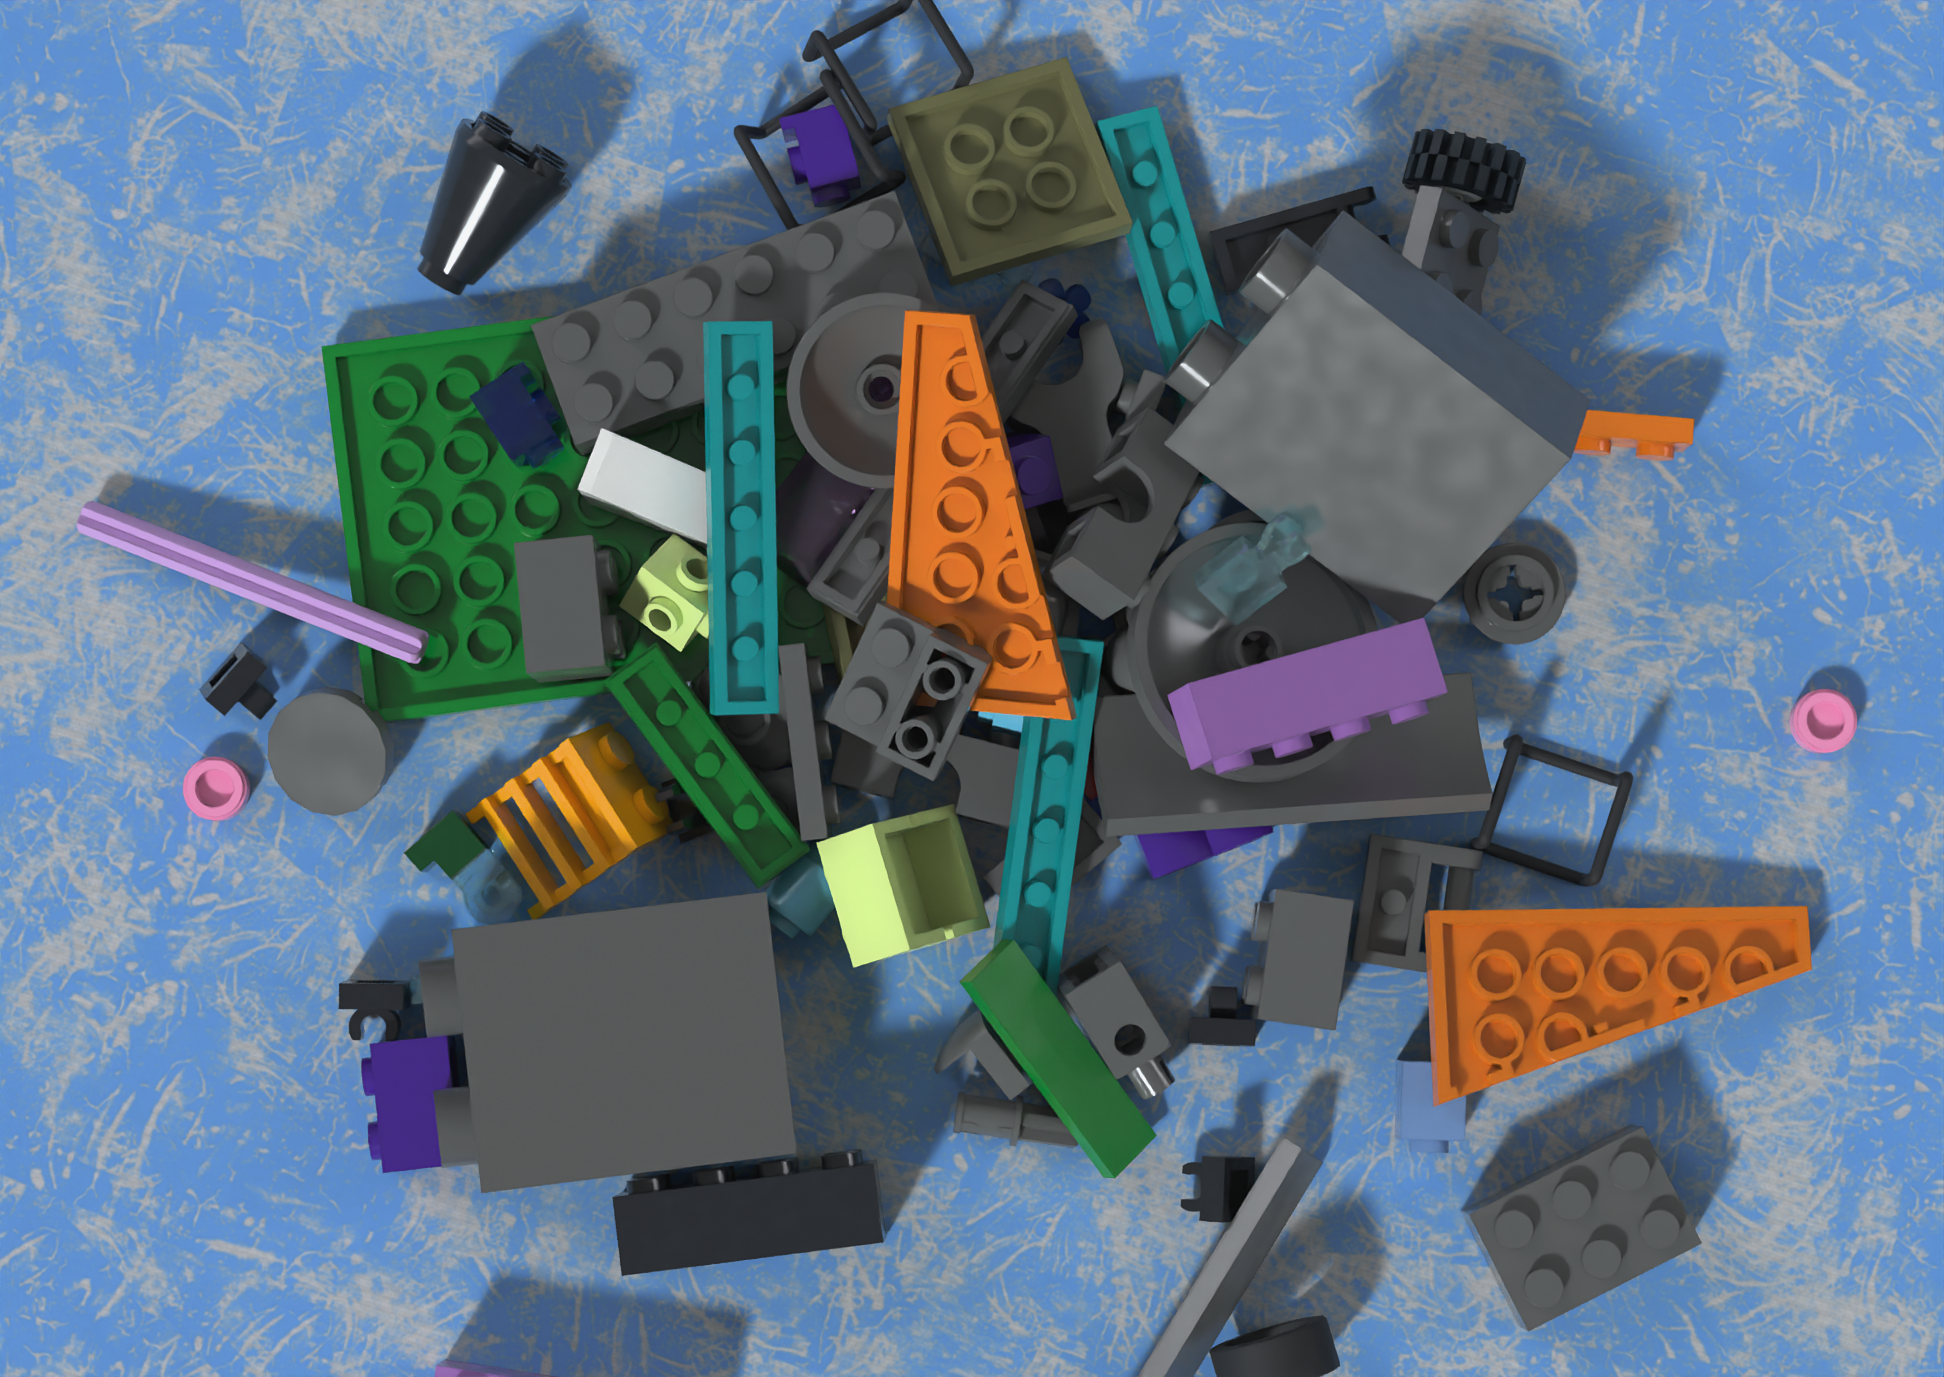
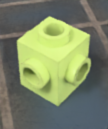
(671, 593)

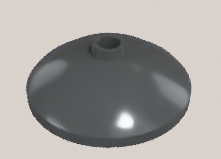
(831, 384)

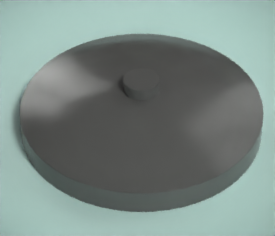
(1185, 638)

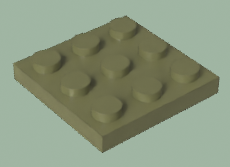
(1009, 171)

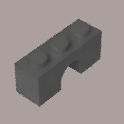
(1106, 559)
(983, 768)

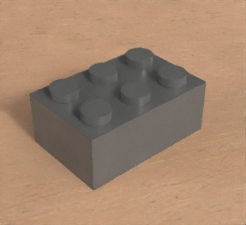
(1581, 1227)

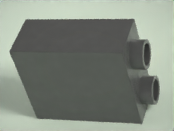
(1372, 415)
(612, 1043)

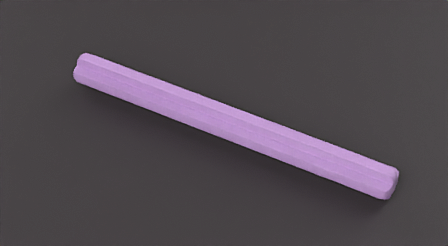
(253, 582)

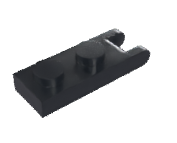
(1242, 244)

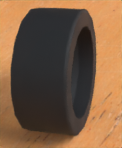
(1281, 1350)

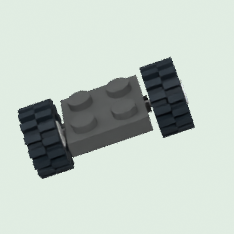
(1453, 184)

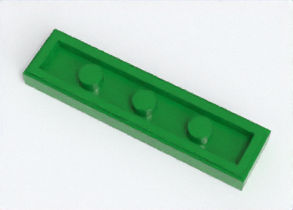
(706, 765)
(1058, 1058)

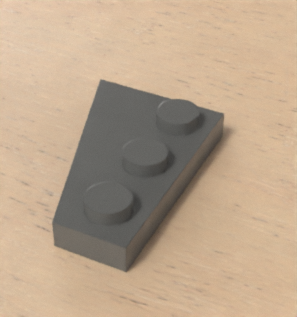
(808, 741)

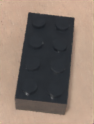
(748, 1216)

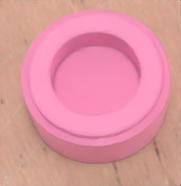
(1823, 721)
(216, 788)

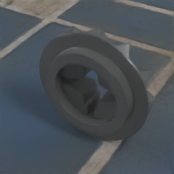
(1533, 571)

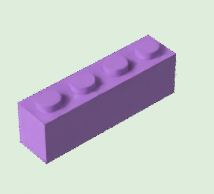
(1308, 695)

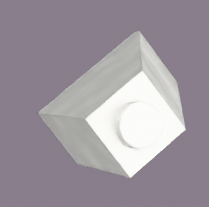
(646, 487)

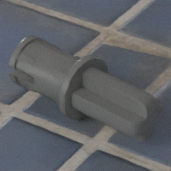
(1011, 1120)

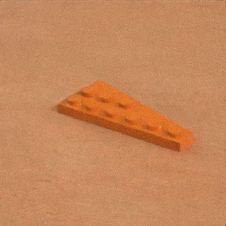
(961, 524)
(1559, 982)

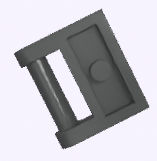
(1396, 897)

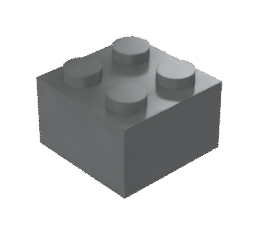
(567, 608)
(1298, 958)

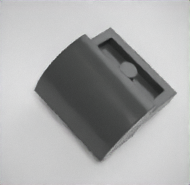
(886, 677)

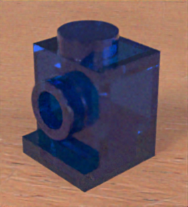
(520, 418)

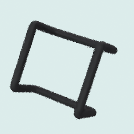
(820, 46)
(831, 88)
(1516, 747)

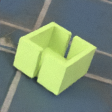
(903, 885)

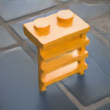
(601, 799)

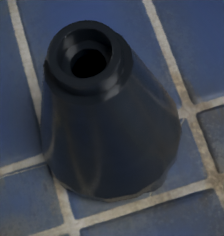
(487, 201)

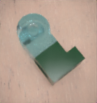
(487, 885)

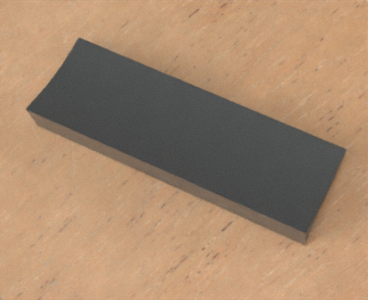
(1387, 772)

